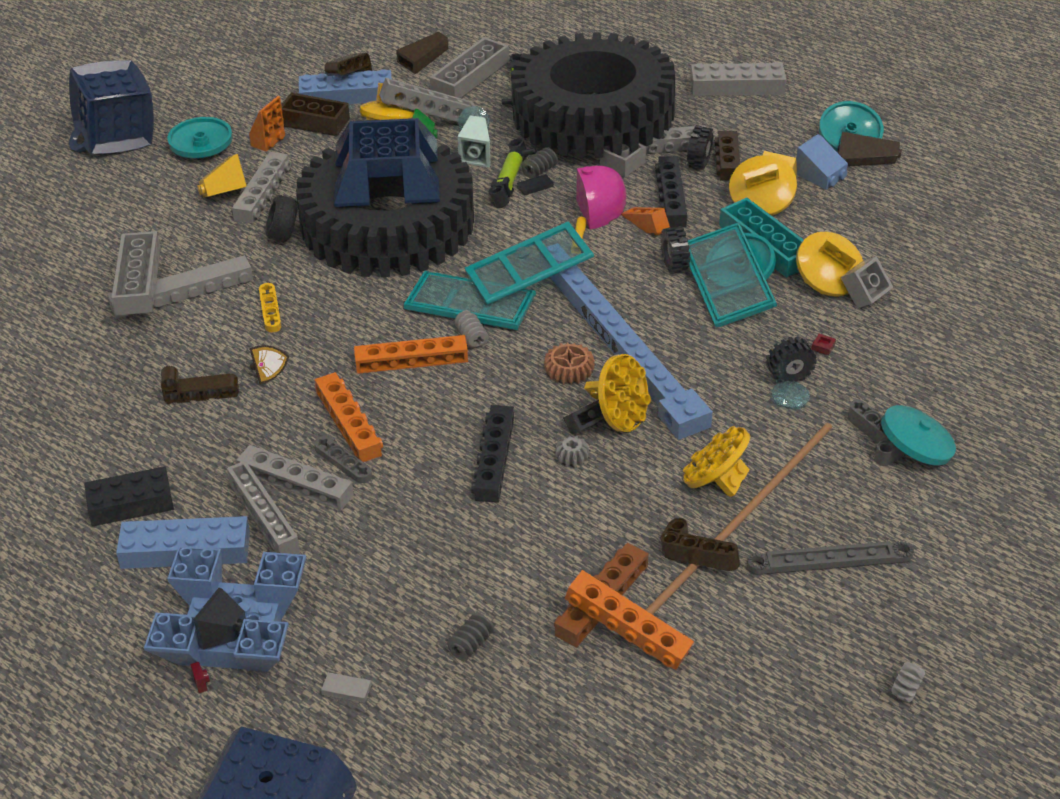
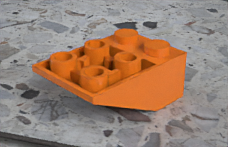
(268, 126)

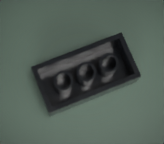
(128, 496)

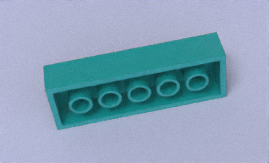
(758, 221)

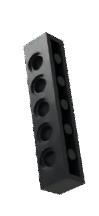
(671, 190)
(494, 454)

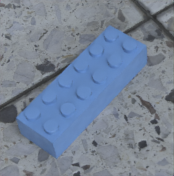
(349, 88)
(156, 541)

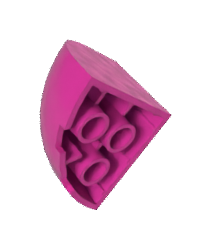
(600, 195)

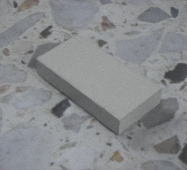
(346, 687)

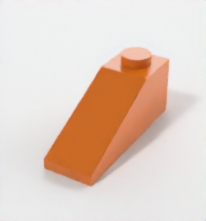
(648, 219)

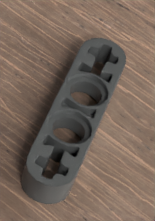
(346, 457)

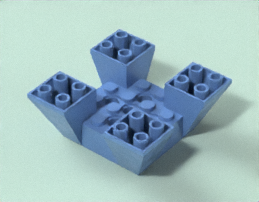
(196, 577)

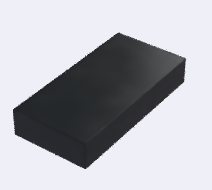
(535, 184)

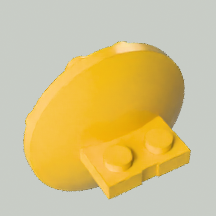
(380, 111)
(765, 182)
(824, 259)
(621, 392)
(720, 462)

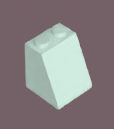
(474, 142)

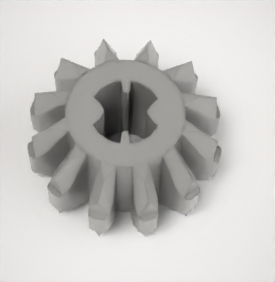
(572, 451)
(908, 681)

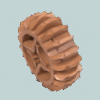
(569, 363)

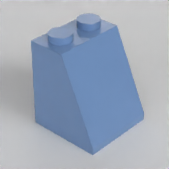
(820, 163)

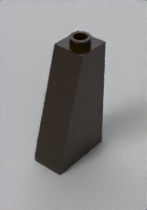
(422, 52)
(867, 150)

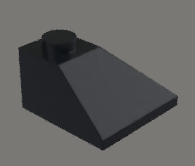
(218, 620)

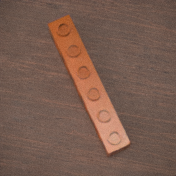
(411, 354)
(348, 417)
(639, 620)

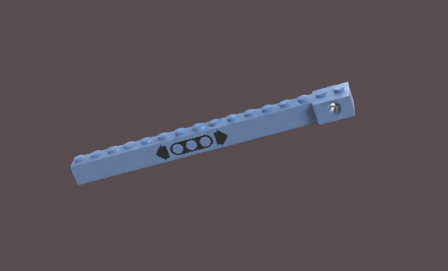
(678, 409)

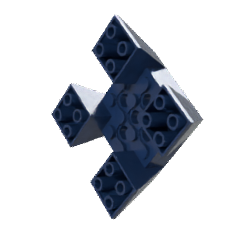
(386, 150)

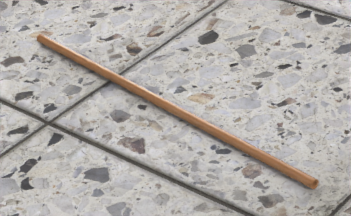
(688, 571)

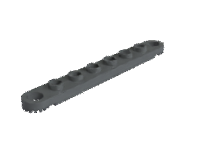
(830, 557)

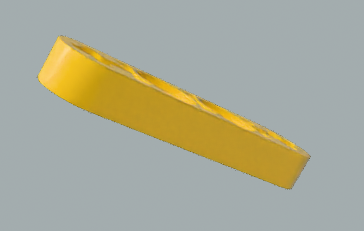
(270, 307)

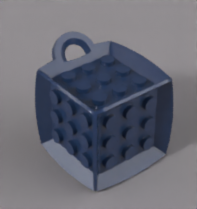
(110, 107)

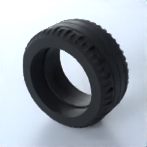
(281, 218)

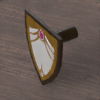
(268, 362)

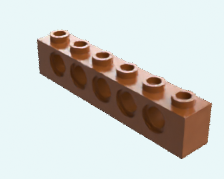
(616, 574)

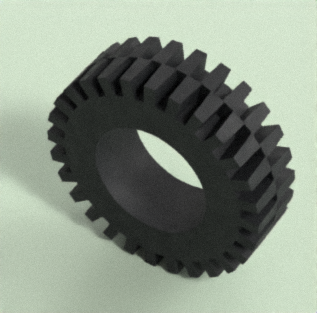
(555, 111)
(390, 236)

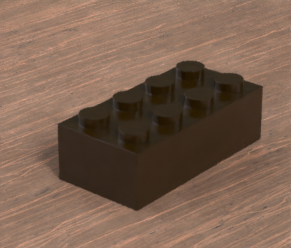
(315, 113)

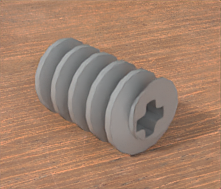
(471, 327)

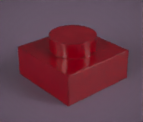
(823, 344)
(200, 677)

